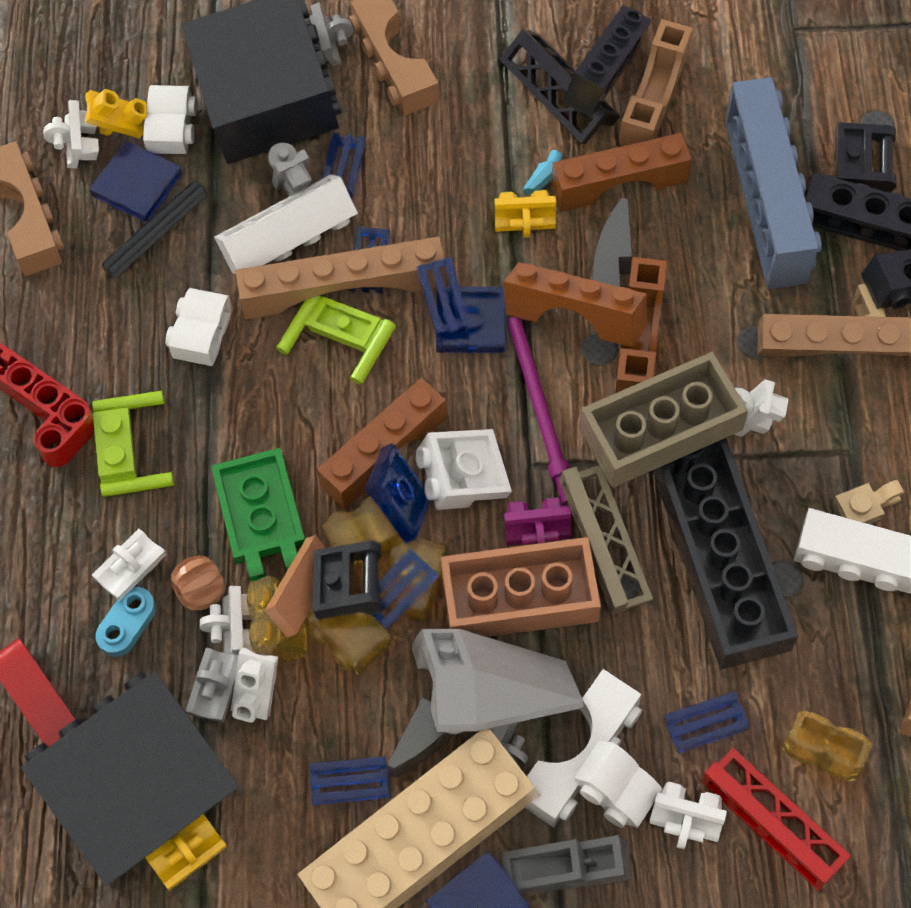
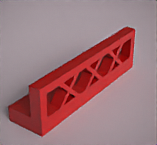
(769, 825)

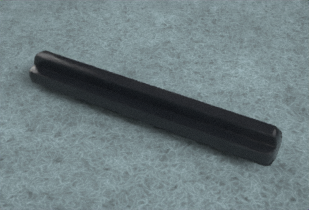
(154, 229)

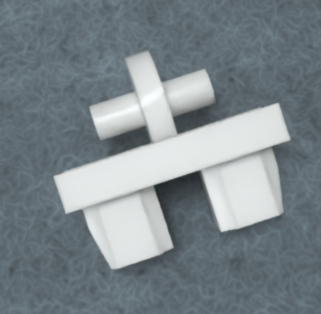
(70, 133)
(762, 407)
(128, 564)
(230, 622)
(253, 686)
(686, 817)

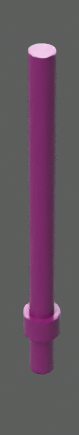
(539, 403)

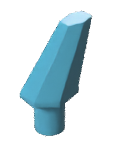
(542, 174)

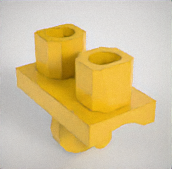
(115, 114)
(525, 213)
(186, 852)

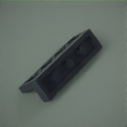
(559, 72)

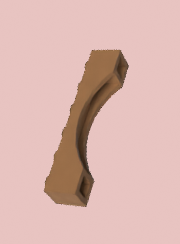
(277, 286)
(825, 334)

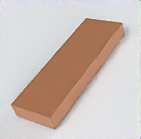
(295, 592)

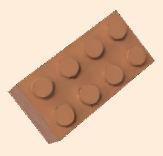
(521, 588)

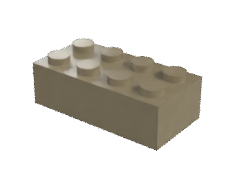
(662, 419)

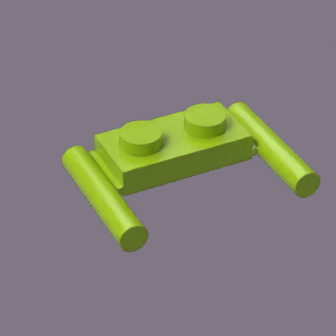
(341, 325)
(116, 445)

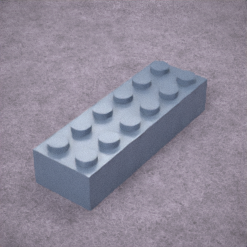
(771, 183)

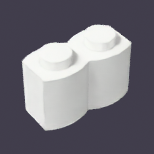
(169, 119)
(199, 326)
(617, 784)

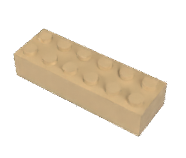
(422, 829)

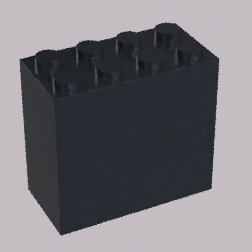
(262, 76)
(128, 776)

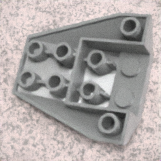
(490, 682)

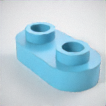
(126, 620)

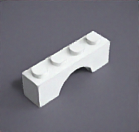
(607, 708)

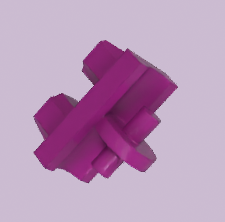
(537, 525)

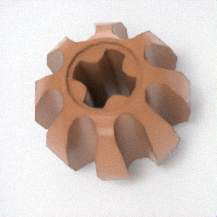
(197, 583)

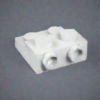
(462, 468)

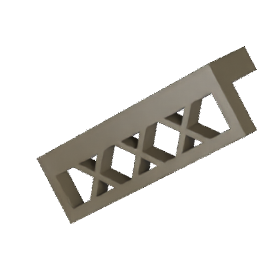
(588, 527)

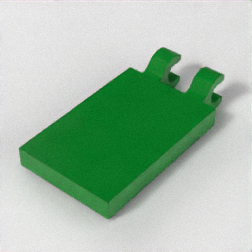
(258, 509)

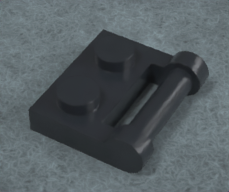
(854, 154)
(335, 580)

